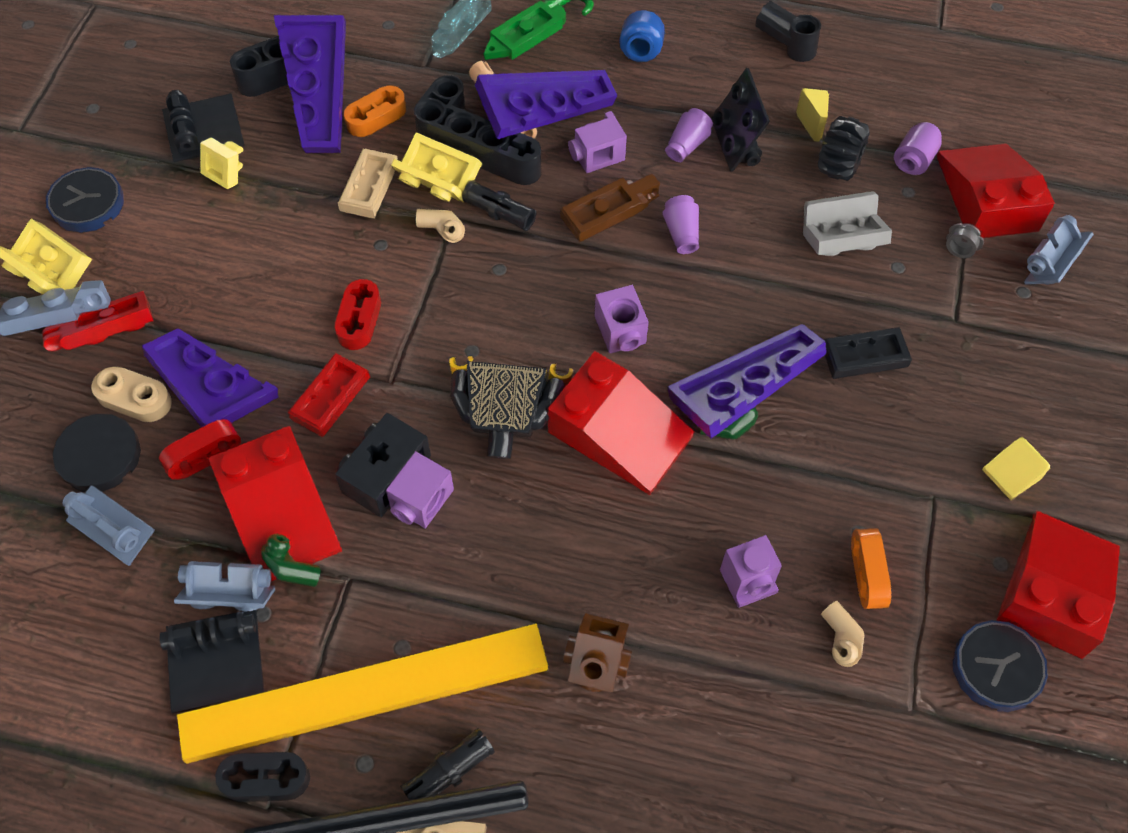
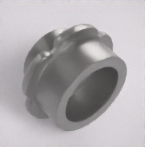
(964, 240)

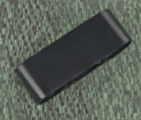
(259, 68)

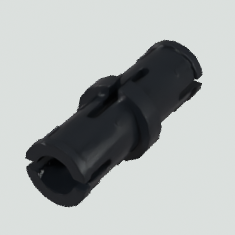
(508, 210)
(449, 767)

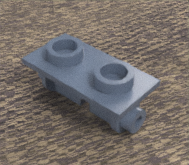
(1057, 254)
(107, 523)
(245, 588)

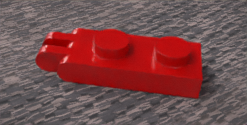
(93, 327)

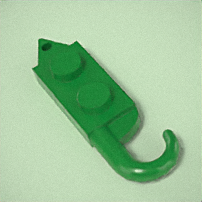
(529, 28)

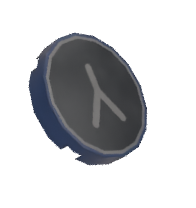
(84, 199)
(1000, 666)

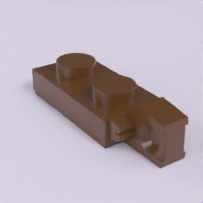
(609, 206)

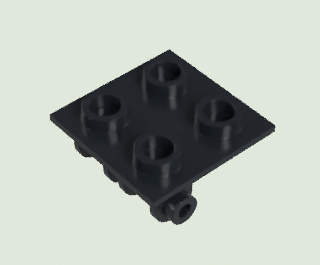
(197, 121)
(741, 122)
(213, 660)

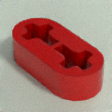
(350, 312)
(192, 452)

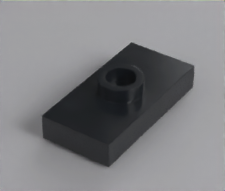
(867, 353)

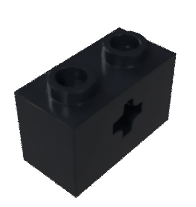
(378, 461)

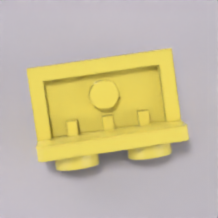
(437, 167)
(44, 259)

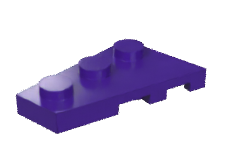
(204, 381)

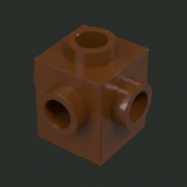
(598, 653)

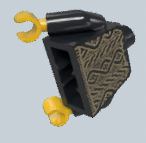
(504, 400)

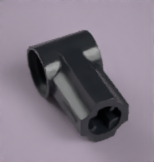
(796, 32)

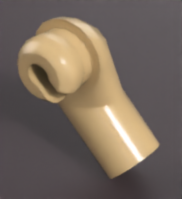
(443, 221)
(848, 635)

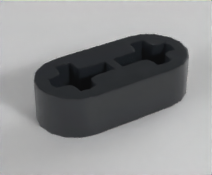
(262, 765)

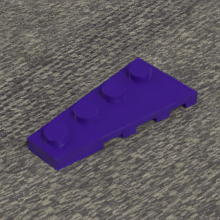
(315, 74)
(540, 98)
(739, 383)

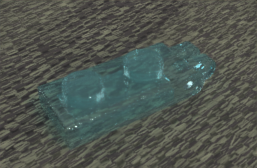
(458, 25)

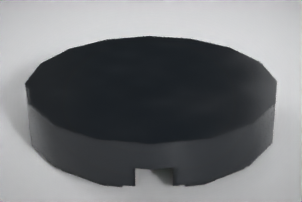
(96, 452)

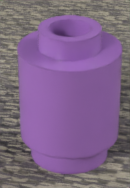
(918, 148)

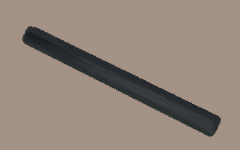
(413, 813)

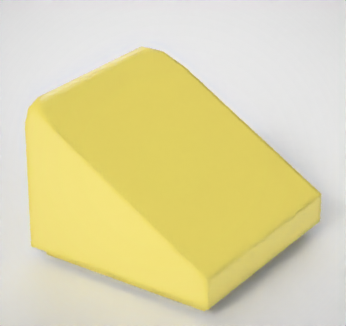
(813, 111)
(1016, 468)

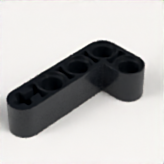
(444, 118)

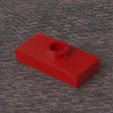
(329, 395)

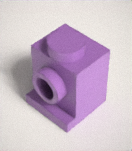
(599, 144)
(751, 571)

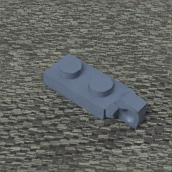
(52, 307)

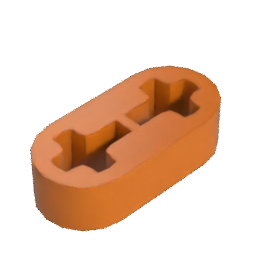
(375, 111)
(871, 568)

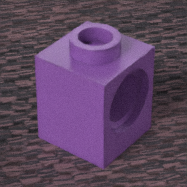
(625, 306)
(419, 490)

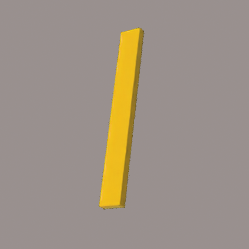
(360, 693)

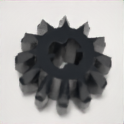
(843, 148)

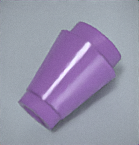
(689, 133)
(683, 223)

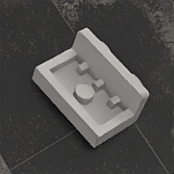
(844, 224)

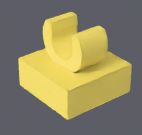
(220, 162)

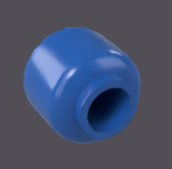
(642, 36)

